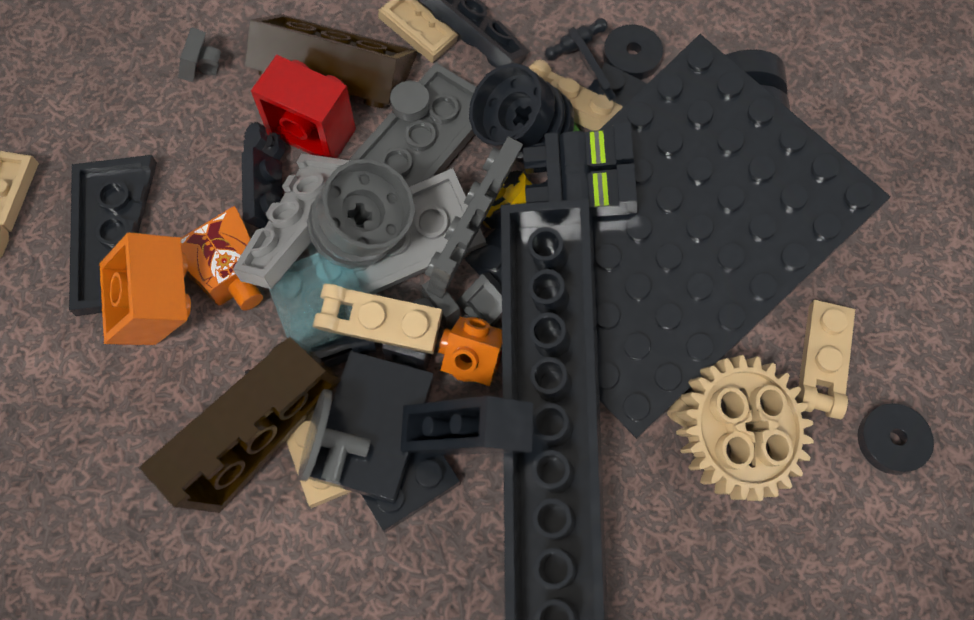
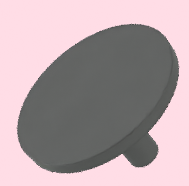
(337, 442)

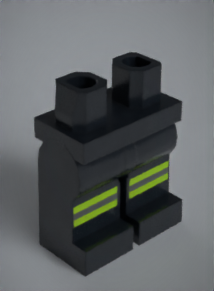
(586, 166)

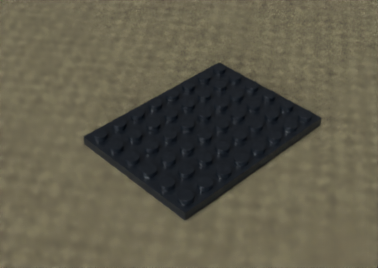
(726, 226)

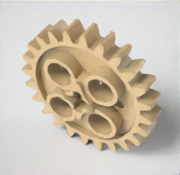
(745, 428)

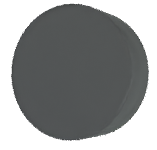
(410, 100)

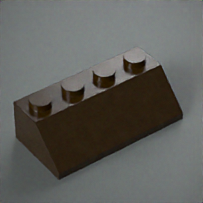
(361, 62)

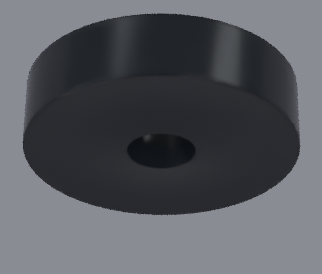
(637, 39)
(914, 434)

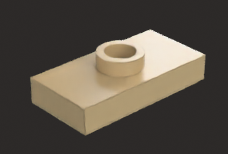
(418, 27)

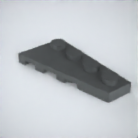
(464, 229)

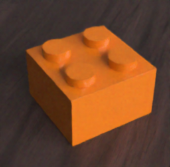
(143, 289)

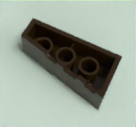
(240, 430)

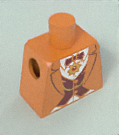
(213, 253)

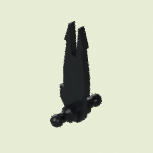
(577, 40)

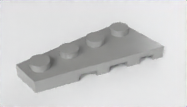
(286, 233)

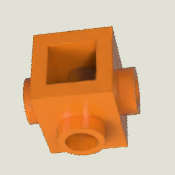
(471, 350)

